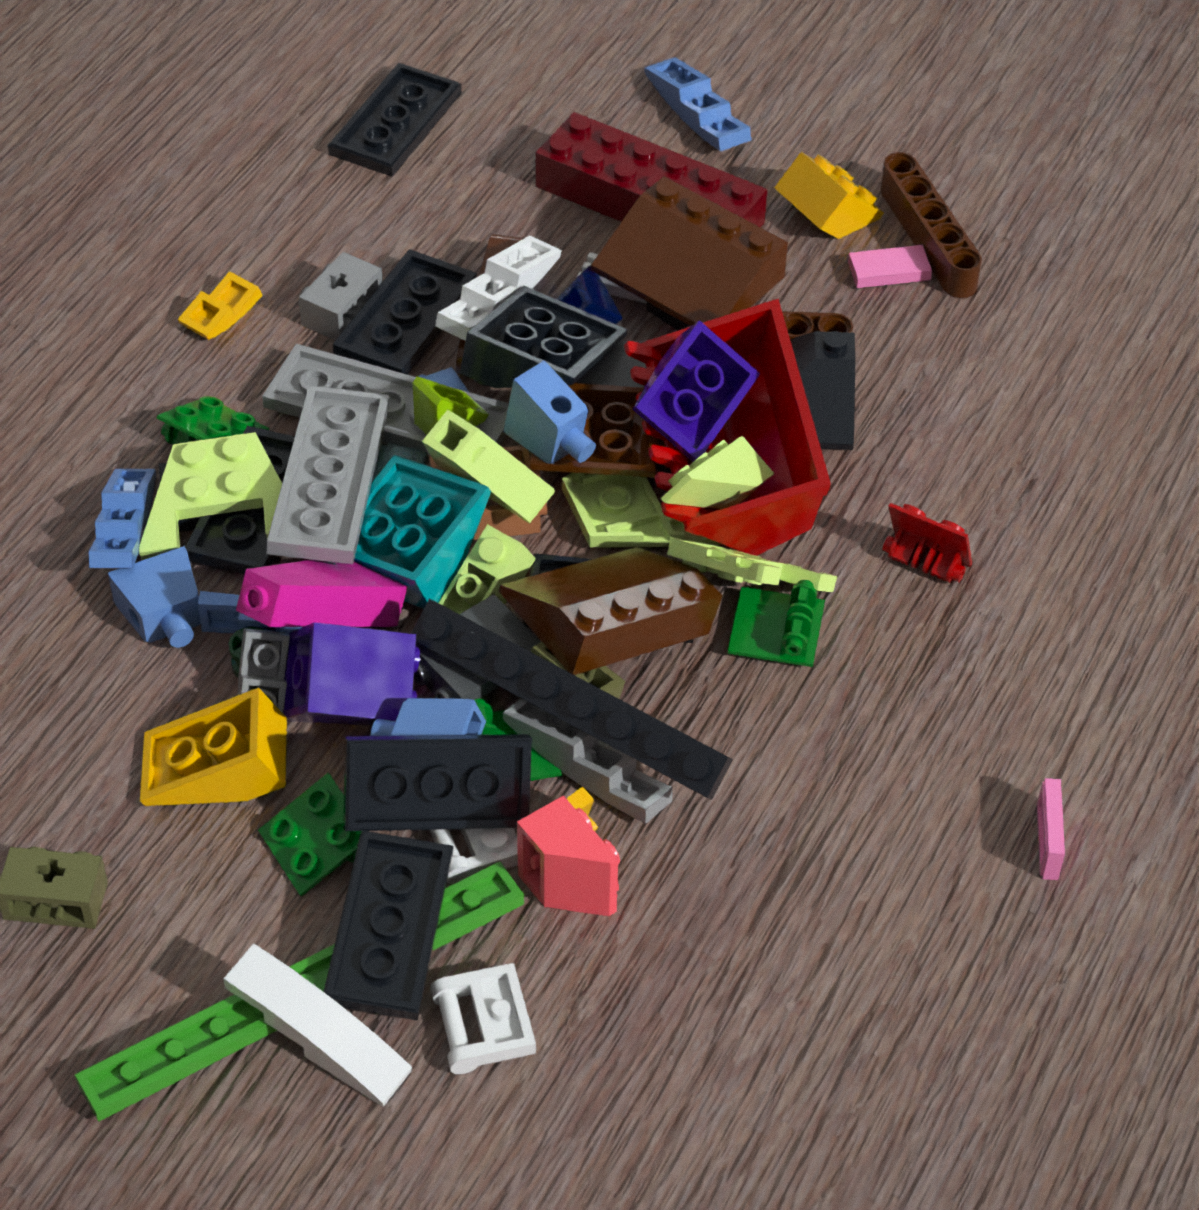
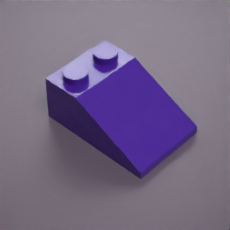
(695, 390)

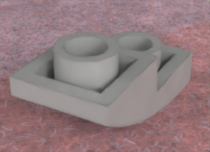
(264, 664)

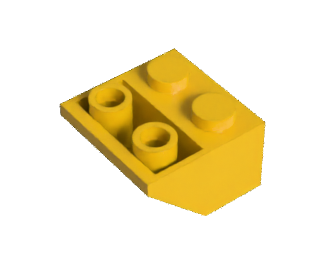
(828, 196)

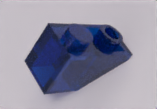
(591, 296)

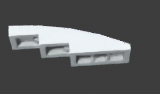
(504, 274)
(318, 1024)

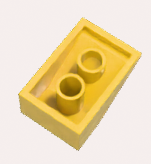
(216, 754)

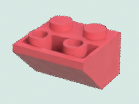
(567, 860)

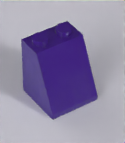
(348, 674)

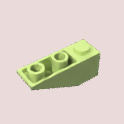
(476, 457)
(719, 477)
(490, 563)

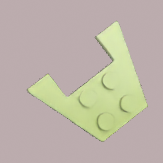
(210, 480)
(622, 511)
(743, 566)

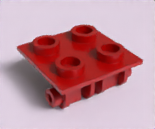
(944, 538)

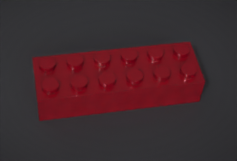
(613, 168)

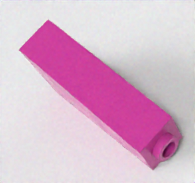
(320, 593)

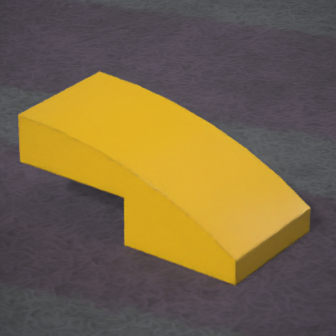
(222, 308)

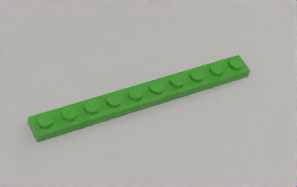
(236, 1024)

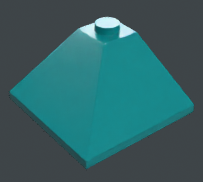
(419, 527)

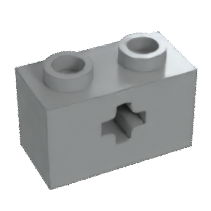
(338, 294)

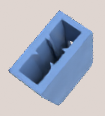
(547, 416)
(159, 597)
(433, 717)

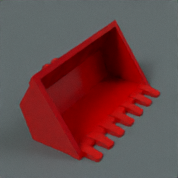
(770, 418)

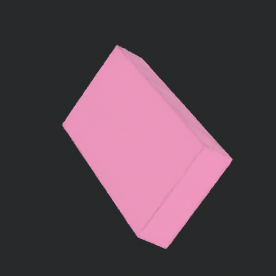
(889, 266)
(1050, 829)

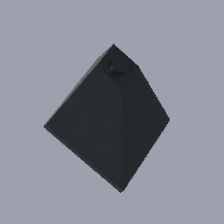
(534, 330)
(828, 378)

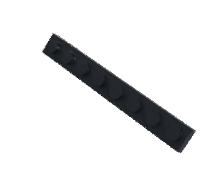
(572, 699)

